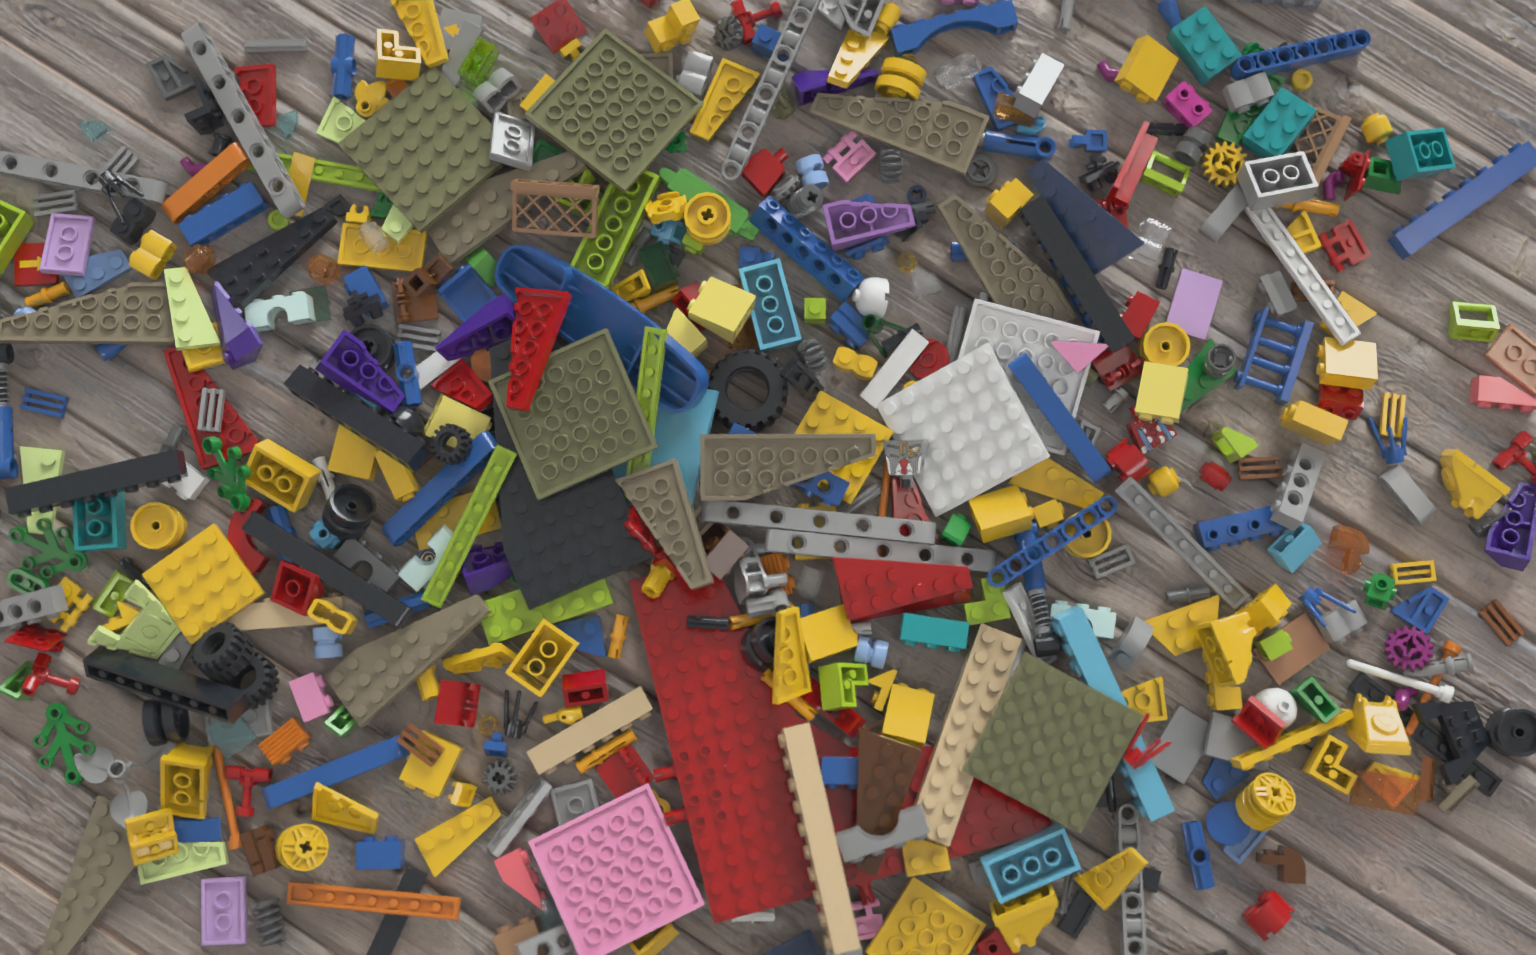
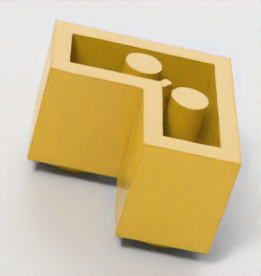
(674, 27)
(395, 60)
(1007, 202)
(1266, 609)
(1325, 767)

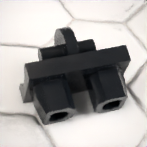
(1091, 178)
(920, 219)
(361, 304)

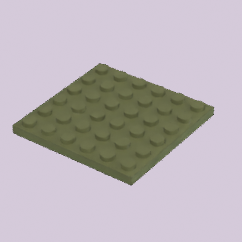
(614, 110)
(424, 149)
(579, 418)
(1052, 742)

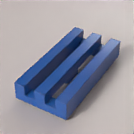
(27, 399)

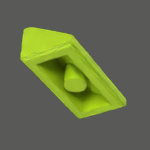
(112, 593)

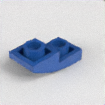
(197, 829)

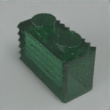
(658, 266)

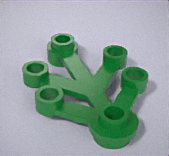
(238, 498)
(51, 549)
(63, 740)

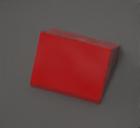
(296, 588)

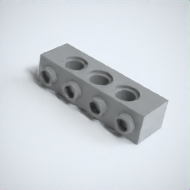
(1292, 514)
(51, 600)
(549, 940)

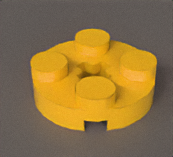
(667, 207)

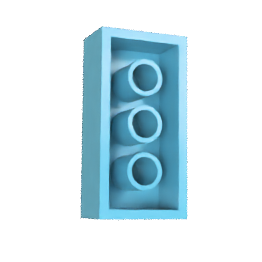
(773, 310)
(1030, 863)

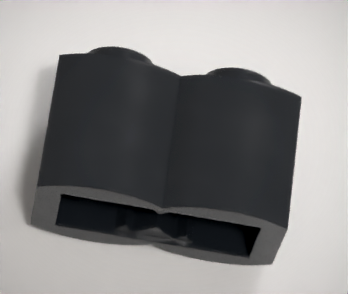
(136, 218)

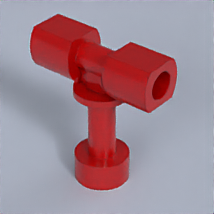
(748, 19)
(1516, 454)
(41, 675)
(247, 778)

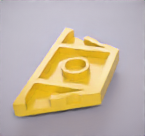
(1176, 628)

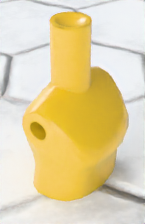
(567, 715)

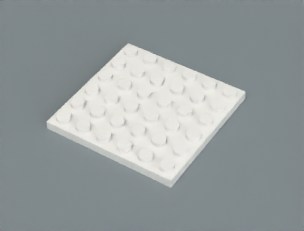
(1020, 332)
(971, 426)

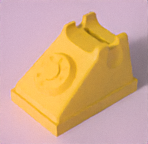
(1470, 484)
(1227, 647)
(542, 658)
(1378, 727)
(186, 780)
(1025, 916)

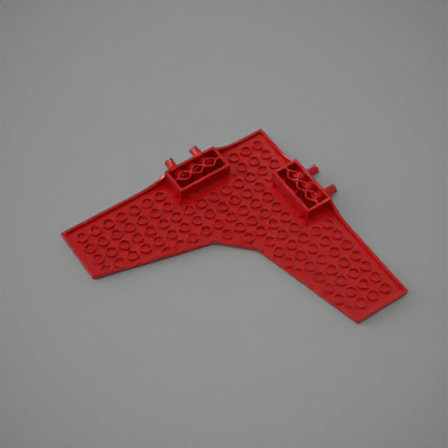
(734, 771)

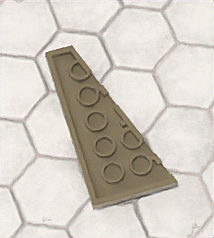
(667, 511)

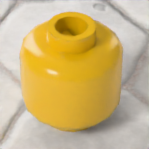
(1376, 129)
(1163, 481)

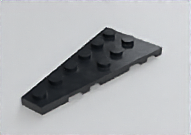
(260, 264)

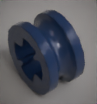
(916, 189)

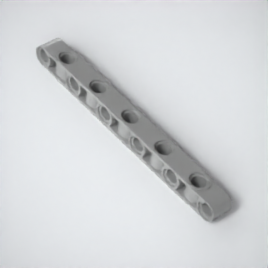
(770, 82)
(249, 130)
(76, 177)
(802, 521)
(865, 548)
(1130, 918)

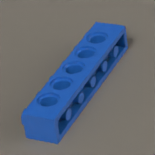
(806, 249)
(836, 488)

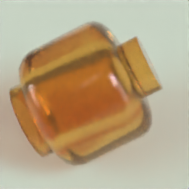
(199, 259)
(323, 268)

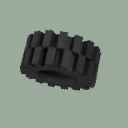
(440, 444)

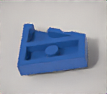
(1421, 609)
(1222, 777)

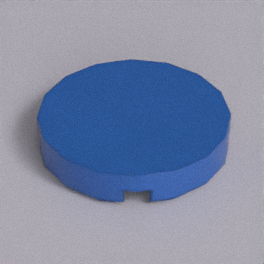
(1226, 825)

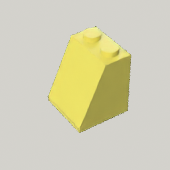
(721, 308)
(686, 334)
(1161, 393)
(453, 412)

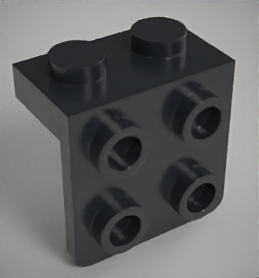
(207, 117)

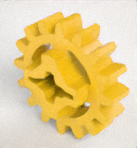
(1223, 154)

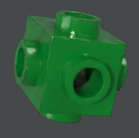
(1379, 590)

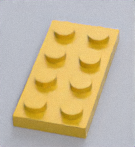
(395, 257)
(450, 516)

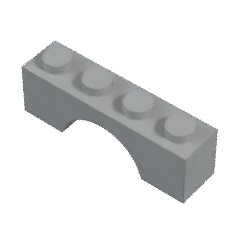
(856, 843)

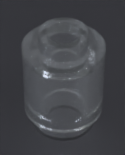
(373, 236)

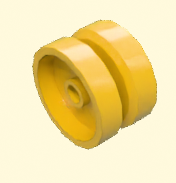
(900, 79)
(718, 223)
(1164, 344)
(146, 527)
(1088, 547)

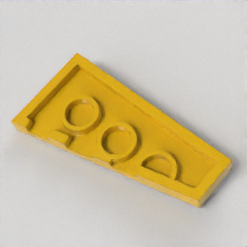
(424, 28)
(854, 56)
(1147, 698)

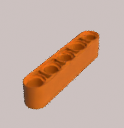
(206, 183)

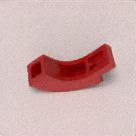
(243, 542)
(844, 719)

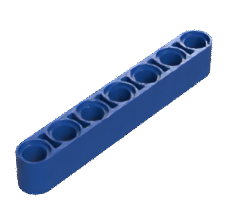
(1307, 49)
(1059, 418)
(439, 491)
(1060, 536)
(334, 772)

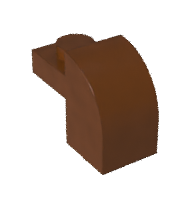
(426, 280)
(1289, 863)

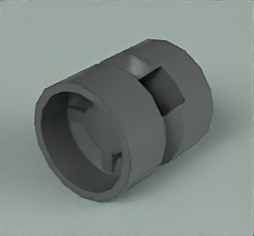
(1191, 148)
(1219, 361)

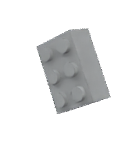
(1277, 181)

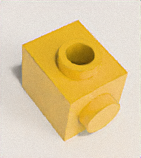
(1048, 514)

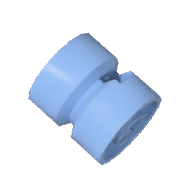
(811, 171)
(327, 643)
(871, 652)

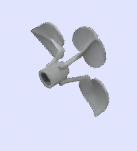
(102, 763)

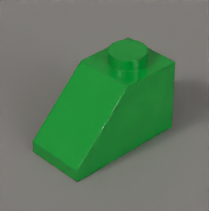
(955, 530)
(1314, 700)

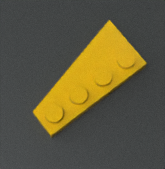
(723, 96)
(1057, 482)
(790, 660)
(451, 838)

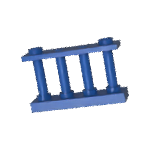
(1287, 371)

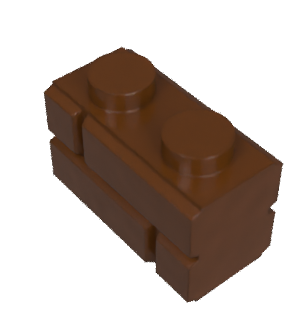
(260, 849)

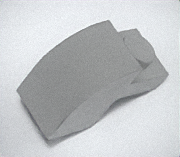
(1132, 643)

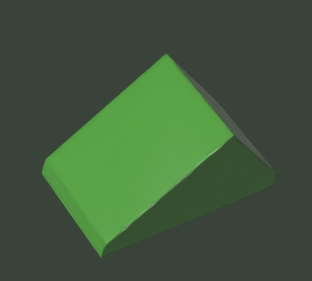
(483, 265)
(14, 683)
(341, 722)

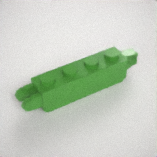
(691, 185)

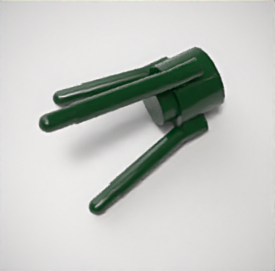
(874, 325)

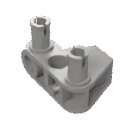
(752, 582)

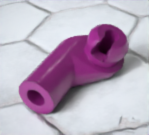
(1108, 74)
(190, 167)
(1330, 183)
(1403, 696)

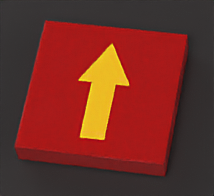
(27, 266)

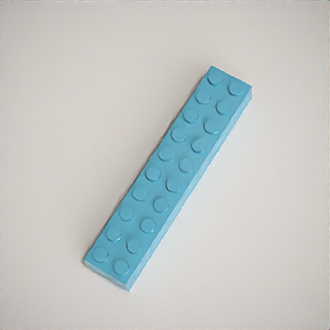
(1093, 670)

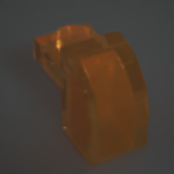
(1354, 545)

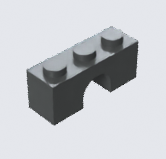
(355, 552)

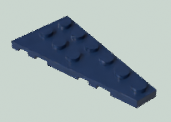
(1091, 228)

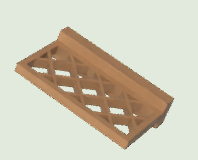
(1331, 142)
(554, 189)

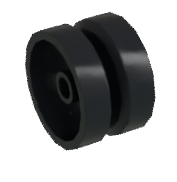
(379, 342)
(349, 511)
(759, 644)
(164, 723)
(1512, 731)

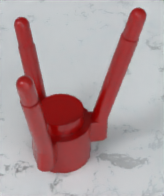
(1136, 757)

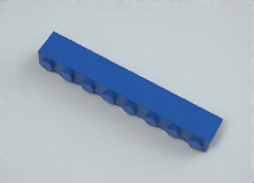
(1464, 201)

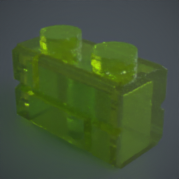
(478, 62)

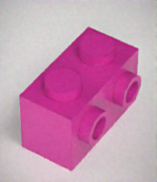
(1187, 105)

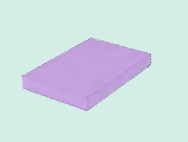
(67, 244)
(1194, 303)
(224, 910)

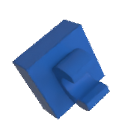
(496, 746)

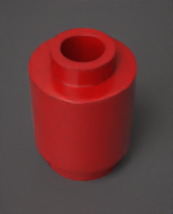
(1214, 475)

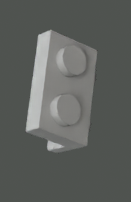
(1278, 293)

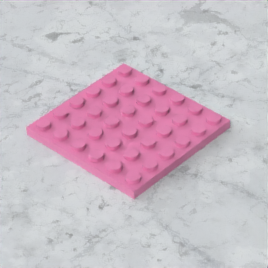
(616, 873)

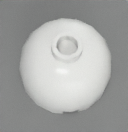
(871, 296)
(1280, 703)

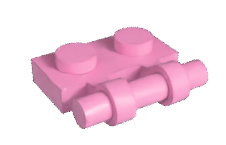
(852, 162)
(867, 924)

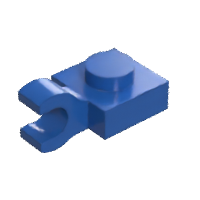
(1094, 141)
(752, 255)

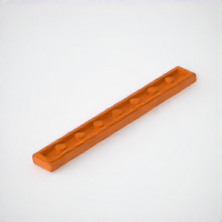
(373, 900)

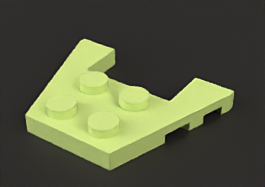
(147, 633)

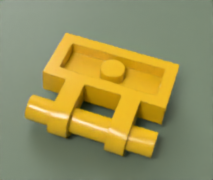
(72, 594)

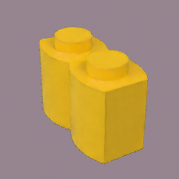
(152, 255)
(859, 365)
(336, 619)

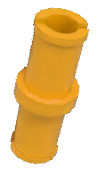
(47, 295)
(617, 636)

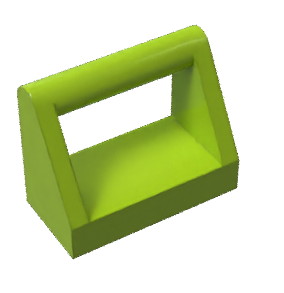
(1161, 181)
(1473, 329)
(1233, 444)

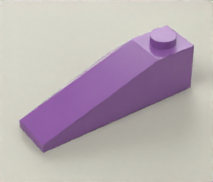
(862, 222)

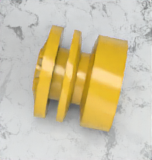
(1265, 801)
(290, 854)

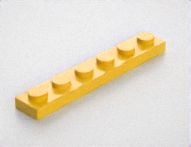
(1285, 742)

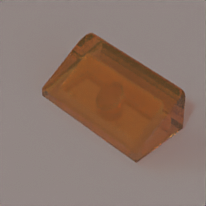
(1004, 110)

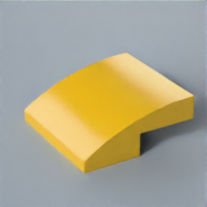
(151, 836)

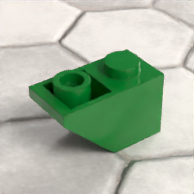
(1381, 177)

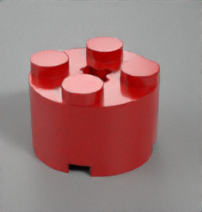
(1128, 461)
(1268, 914)

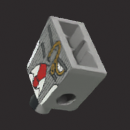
(905, 459)

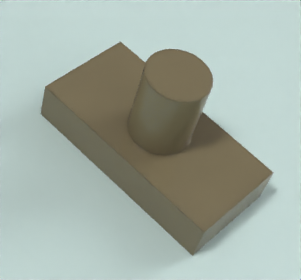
(1457, 793)

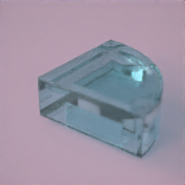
(288, 122)
(94, 129)

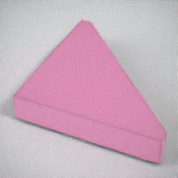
(1078, 353)

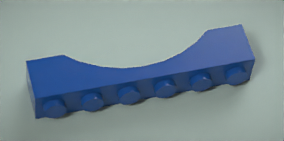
(993, 18)

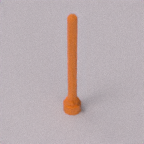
(883, 502)
(1449, 649)
(234, 839)

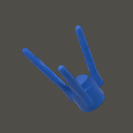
(1392, 453)
(1311, 599)

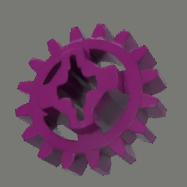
(1421, 652)

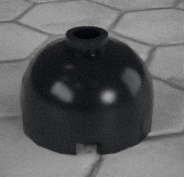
(408, 418)

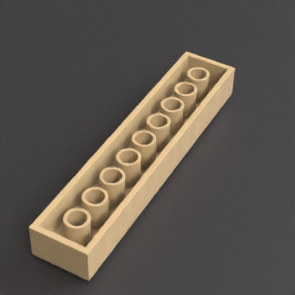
(972, 702)
(820, 839)

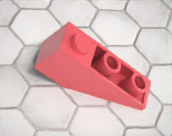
(1496, 391)
(517, 874)

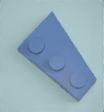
(100, 271)

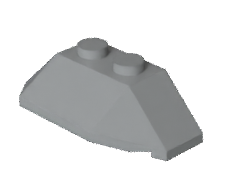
(861, 14)

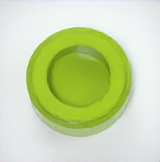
(277, 220)

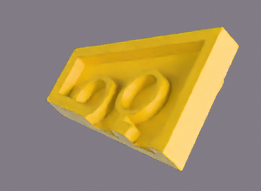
(473, 661)
(341, 811)
(1112, 877)

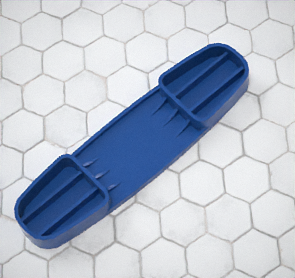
(597, 308)

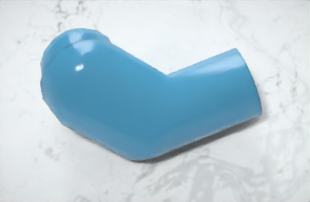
(1037, 127)

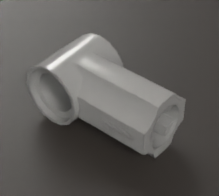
(765, 605)

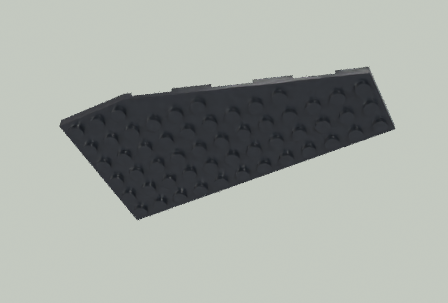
(567, 536)

